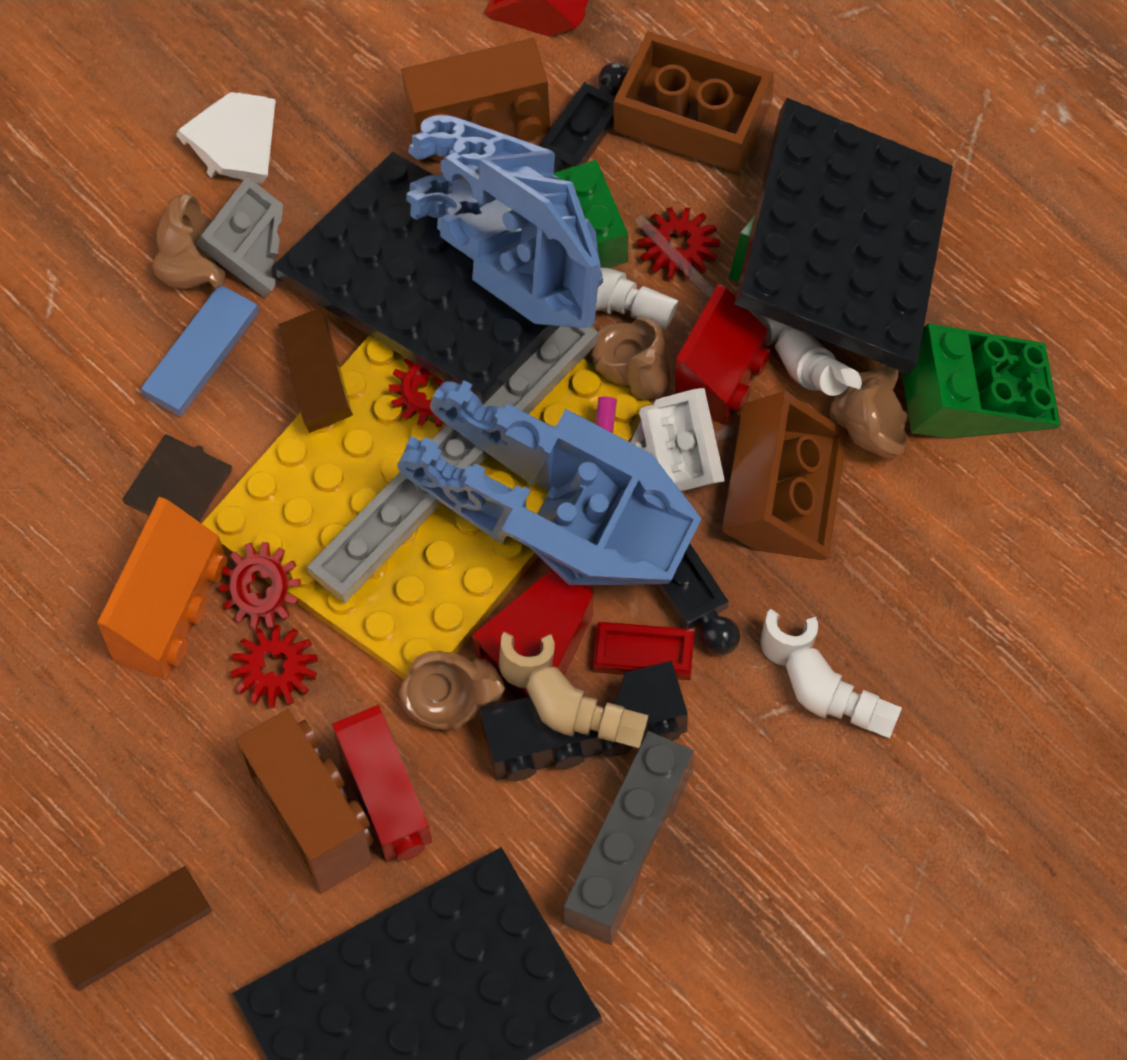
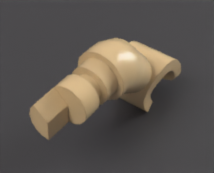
(563, 705)

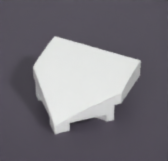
(233, 136)
(681, 439)

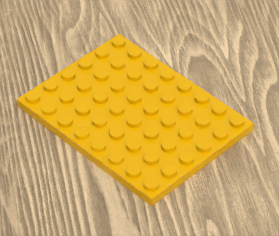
(448, 570)

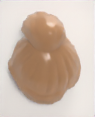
(179, 259)
(633, 357)
(873, 413)
(449, 689)

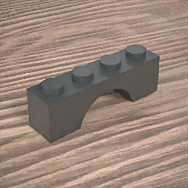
(621, 848)

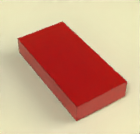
(635, 646)

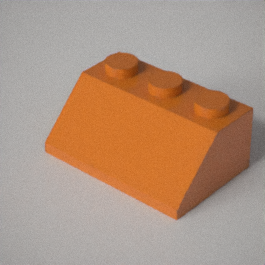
(162, 591)

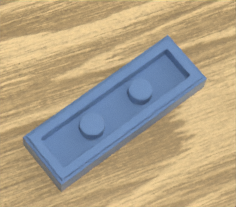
(200, 350)

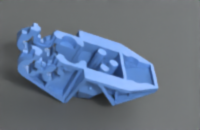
(510, 219)
(608, 502)

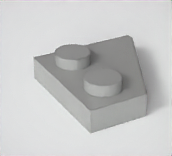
(246, 236)

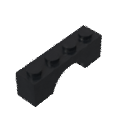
(523, 743)

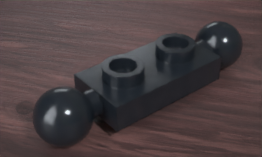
(585, 119)
(698, 600)

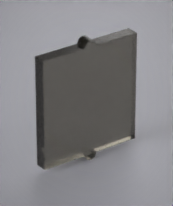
(180, 475)

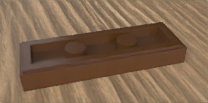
(315, 370)
(132, 928)

